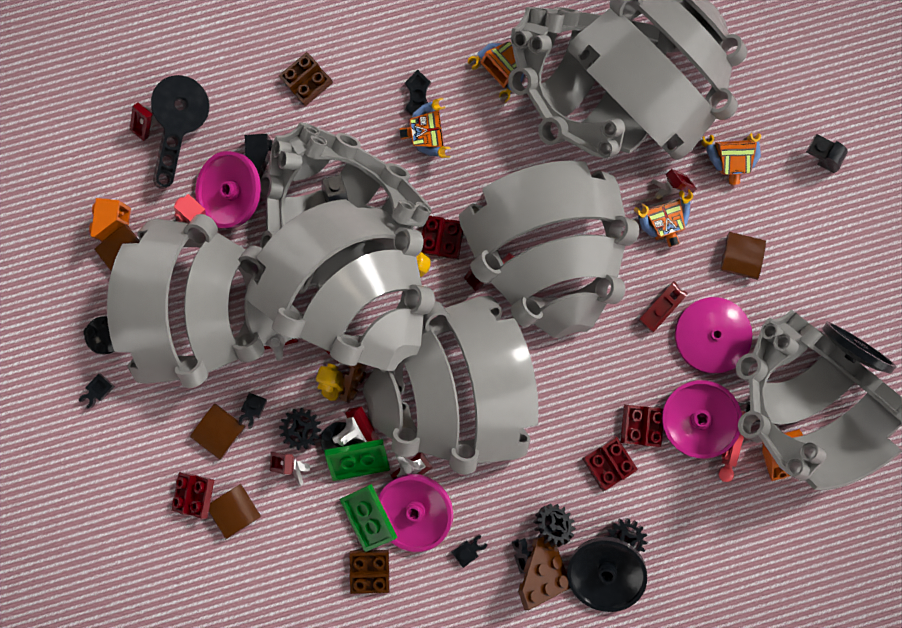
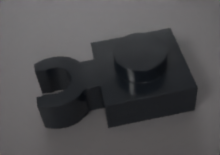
(98, 389)
(252, 408)
(466, 552)
(522, 555)

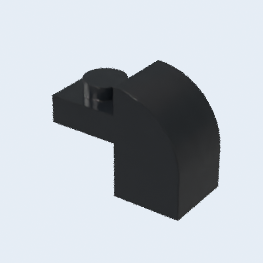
(830, 153)

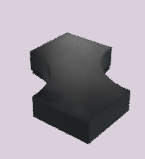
(417, 86)

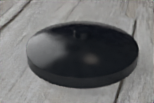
(858, 349)
(607, 574)

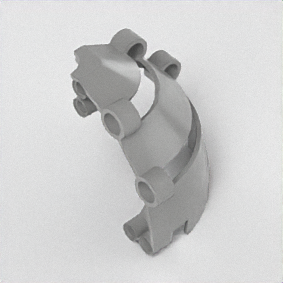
(648, 82)
(609, 123)
(305, 154)
(541, 198)
(313, 239)
(140, 302)
(500, 383)
(841, 450)

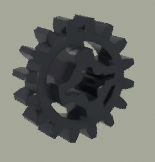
(297, 419)
(554, 525)
(623, 531)

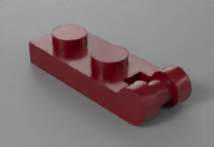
(662, 307)

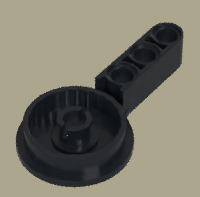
(175, 121)

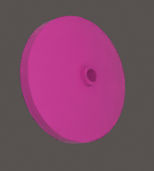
(228, 189)
(696, 335)
(703, 400)
(421, 528)

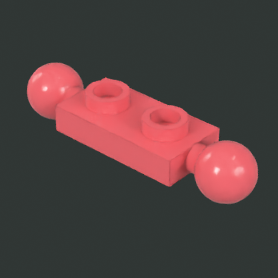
(730, 459)

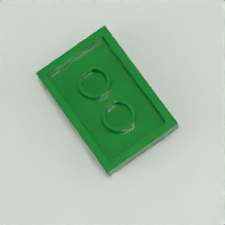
(357, 460)
(368, 518)

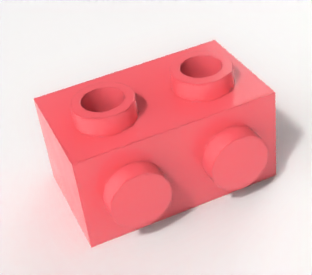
(187, 208)

